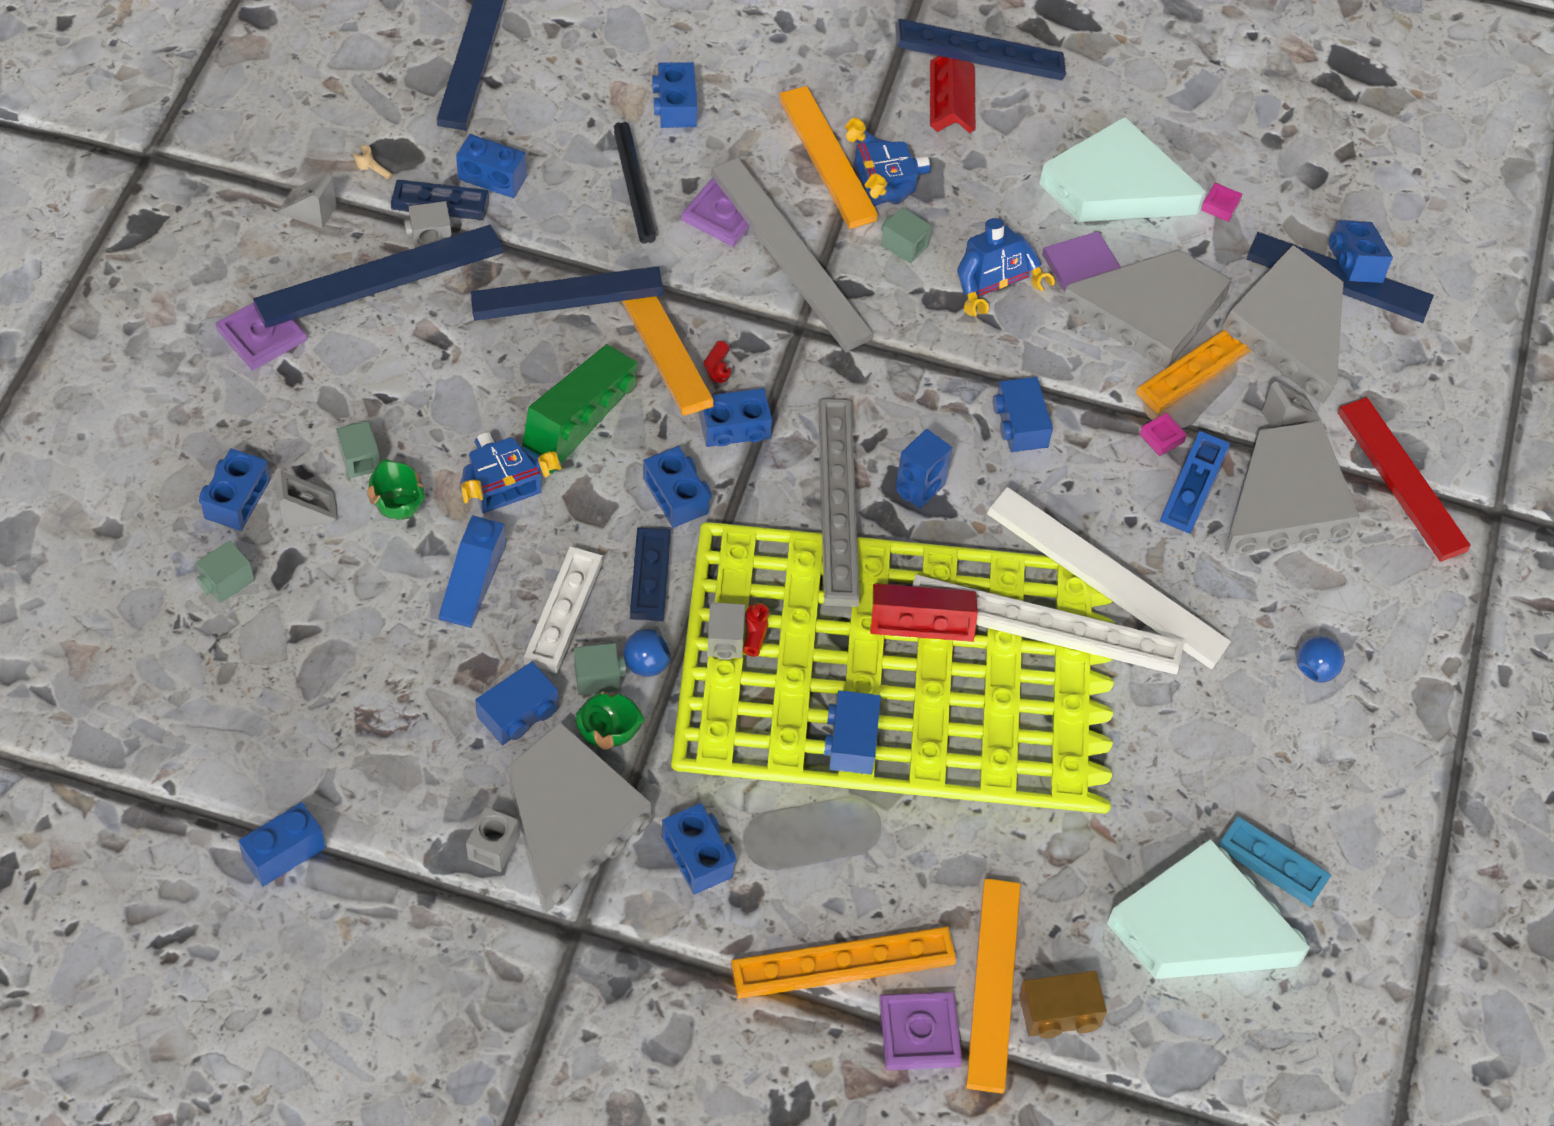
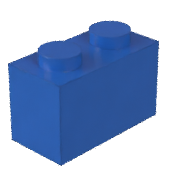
(1023, 414)
(517, 703)
(854, 732)
(282, 844)

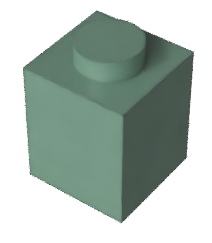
(905, 234)
(358, 449)
(224, 572)
(598, 668)

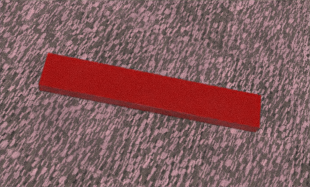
(1404, 479)

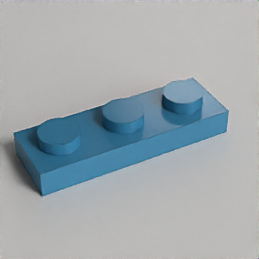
(1274, 861)

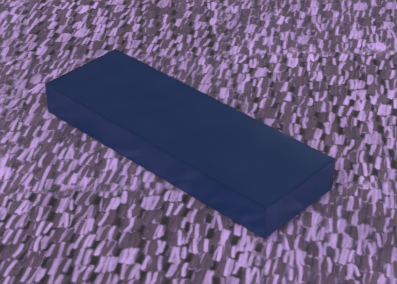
(460, 201)
(650, 574)

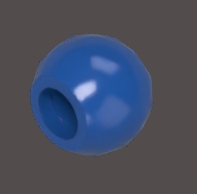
(646, 653)
(1320, 658)

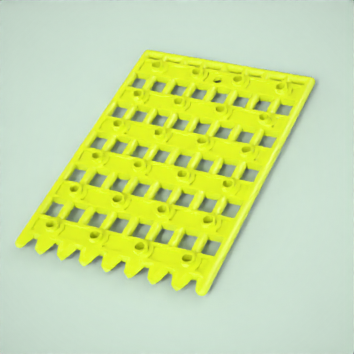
(930, 726)

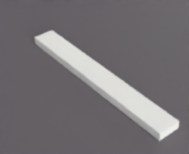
(1108, 577)
(1070, 629)

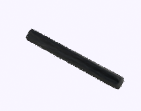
(634, 183)

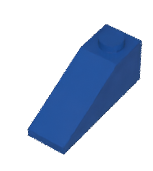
(1195, 482)
(473, 570)

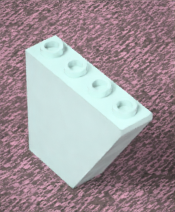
(1119, 178)
(1205, 921)

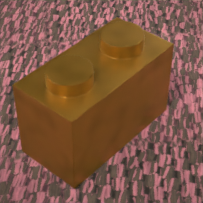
(1062, 1004)

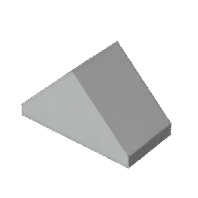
(311, 201)
(1287, 407)
(304, 502)

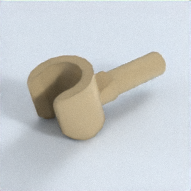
(367, 162)

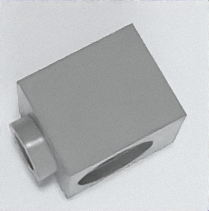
(428, 223)
(726, 630)
(493, 852)

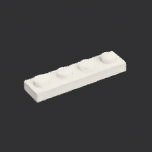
(563, 609)

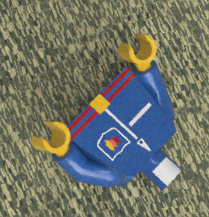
(884, 166)
(997, 261)
(504, 472)

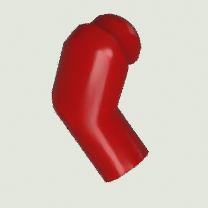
(714, 363)
(756, 625)

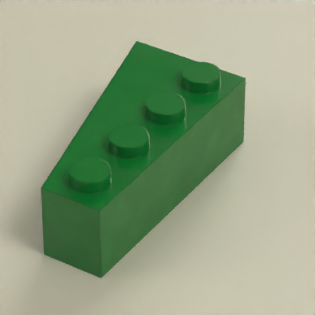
(578, 403)

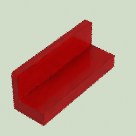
(952, 93)
(923, 612)

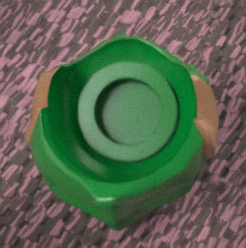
(395, 490)
(608, 720)

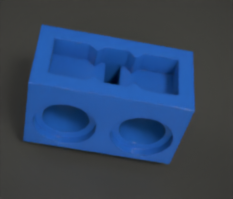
(676, 94)
(491, 166)
(1360, 251)
(743, 418)
(923, 468)
(672, 488)
(239, 491)
(691, 850)

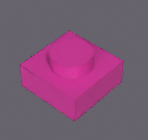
(1221, 202)
(1163, 434)

